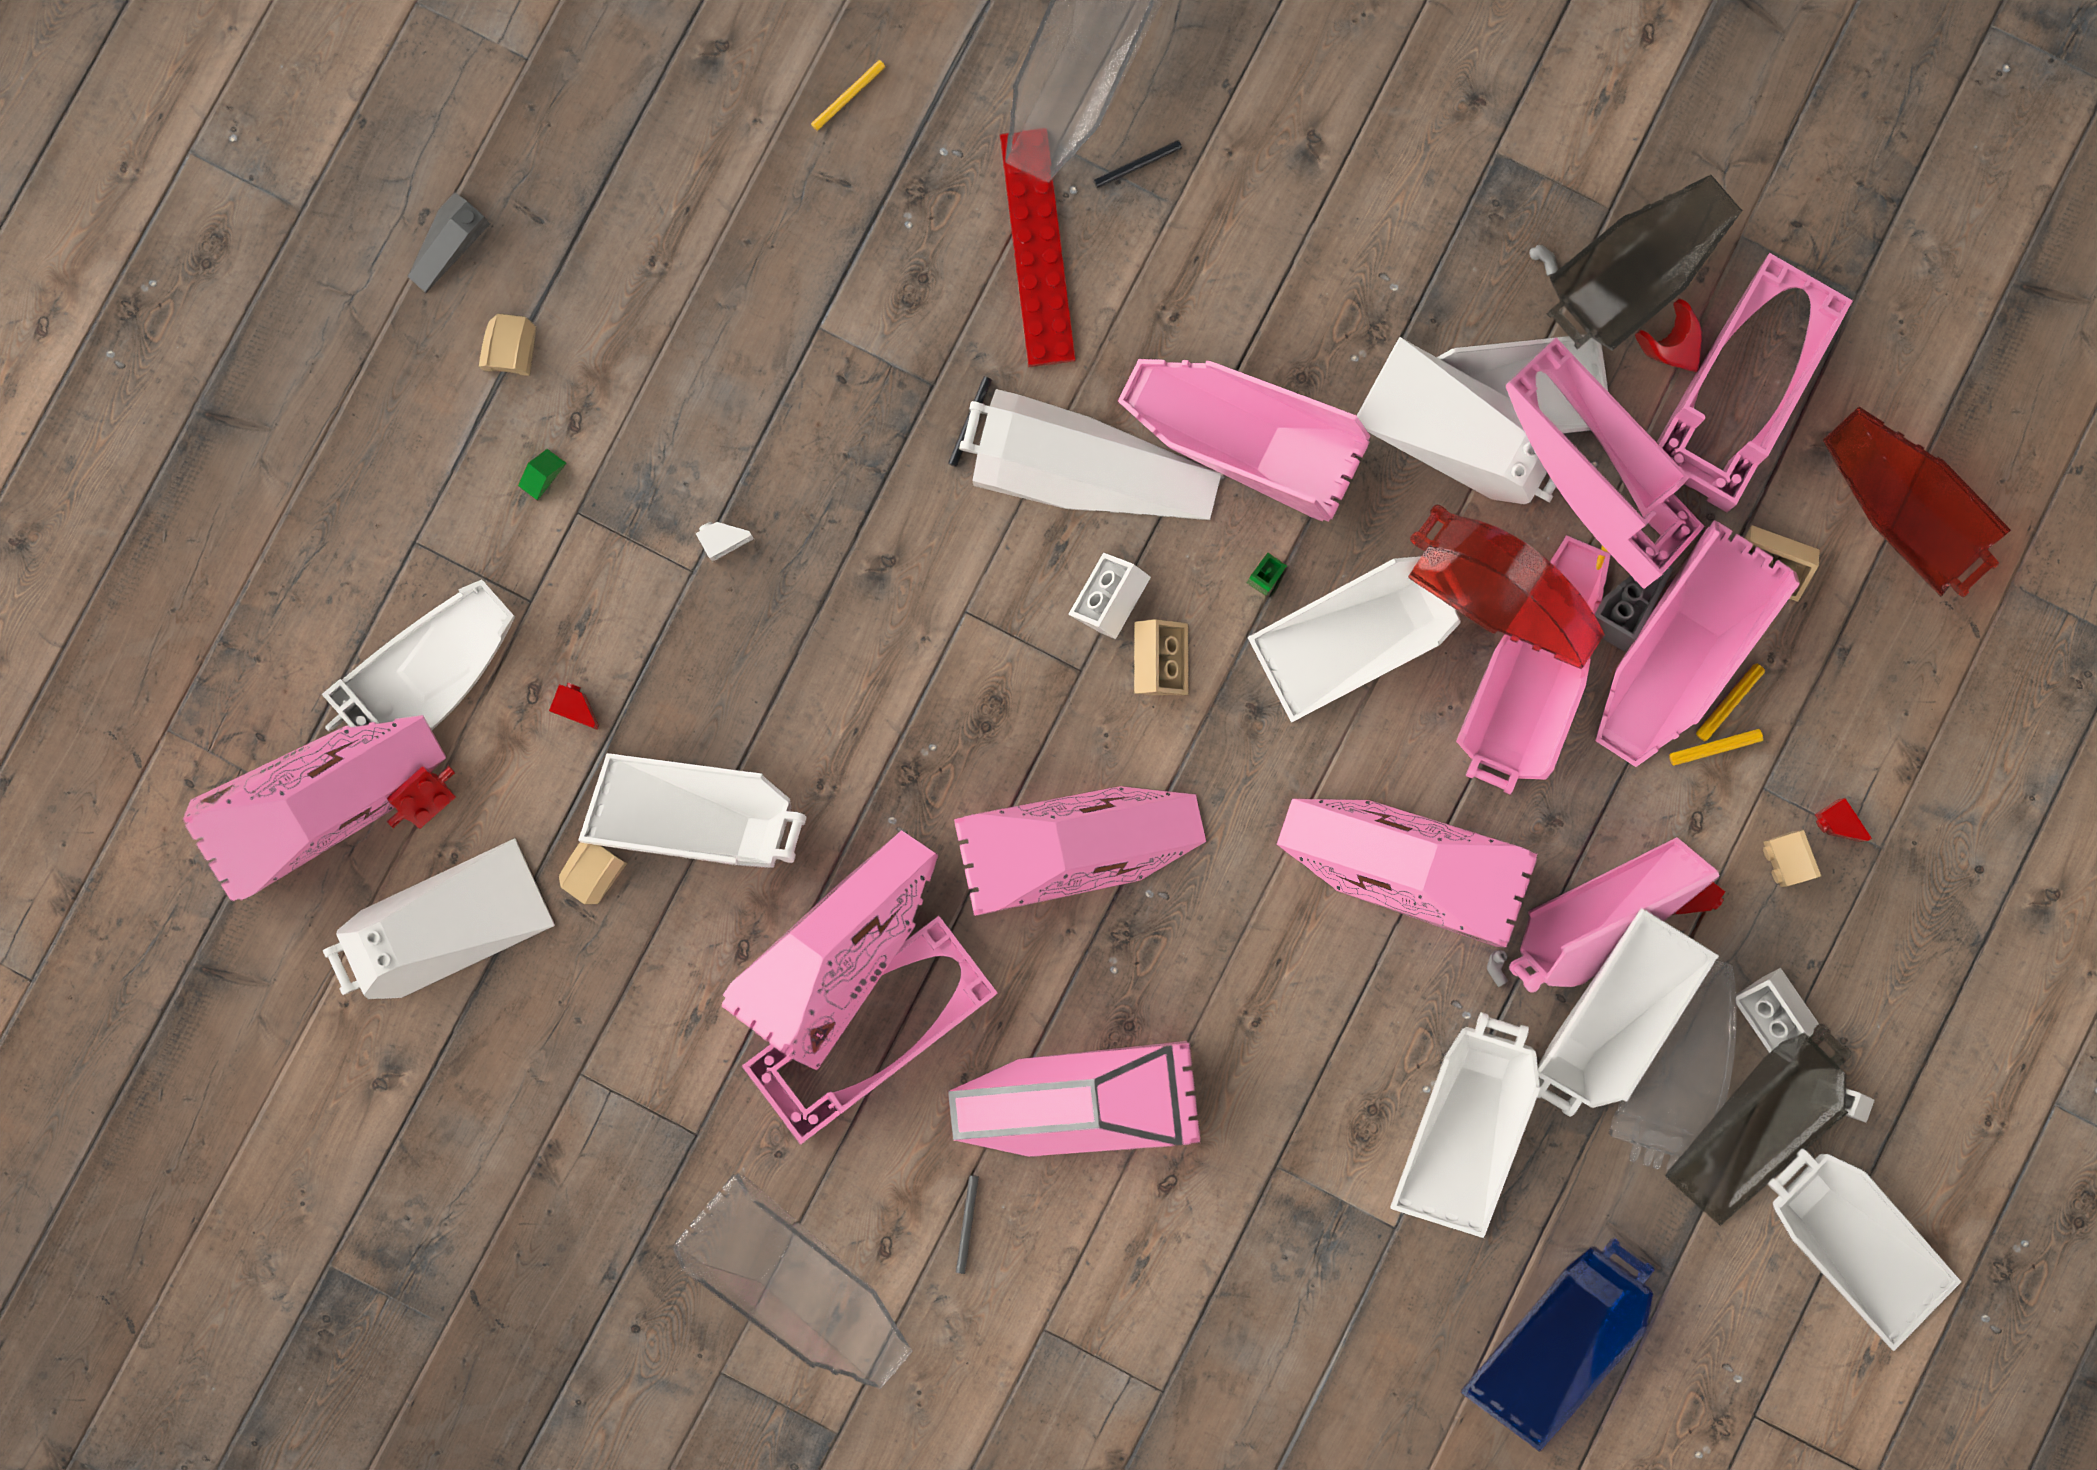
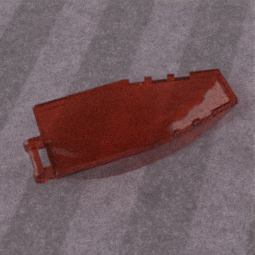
(1916, 502)
(1504, 586)

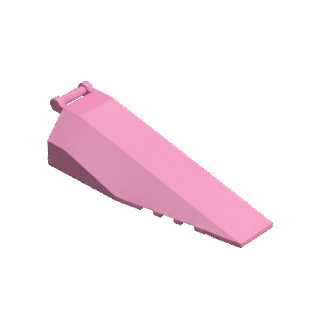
(1527, 694)

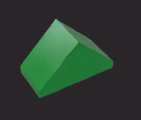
(541, 473)
(1266, 574)

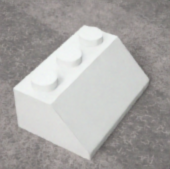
(1109, 595)
(1775, 1009)

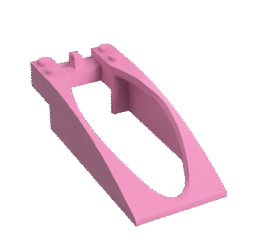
(1826, 315)
(1640, 461)
(971, 993)

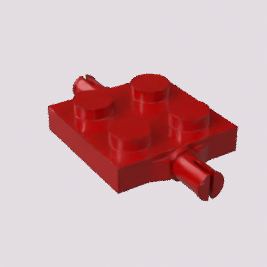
(421, 797)

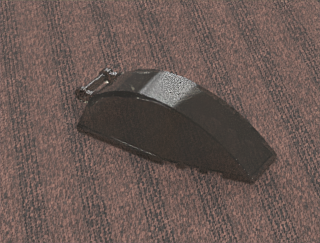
(1641, 263)

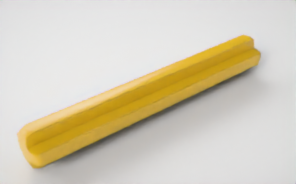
(1730, 702)
(1716, 747)

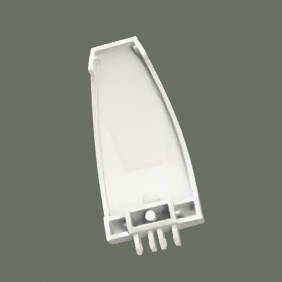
(427, 664)

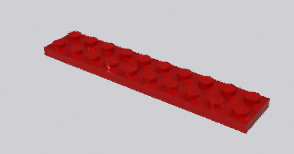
(1038, 266)

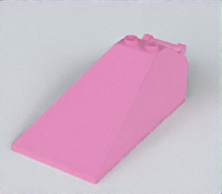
(1579, 929)

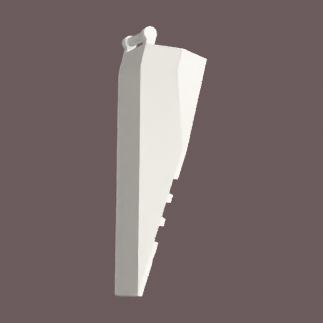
(1081, 462)

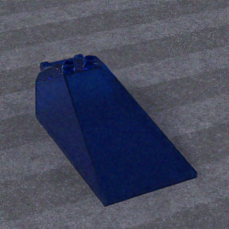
(1565, 1345)

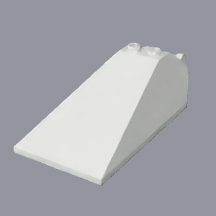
(1500, 363)
(1453, 426)
(1351, 637)
(690, 812)
(441, 925)
(1624, 1015)
(1470, 1129)
(1862, 1245)

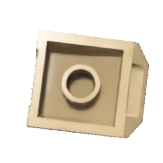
(508, 345)
(590, 872)

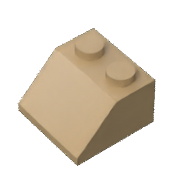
(1791, 858)

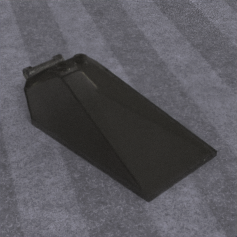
(1764, 1124)

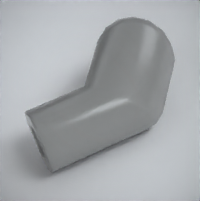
(1548, 257)
(1495, 966)

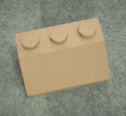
(1796, 555)
(1161, 657)

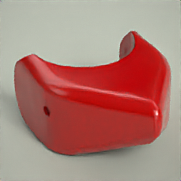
(1681, 346)

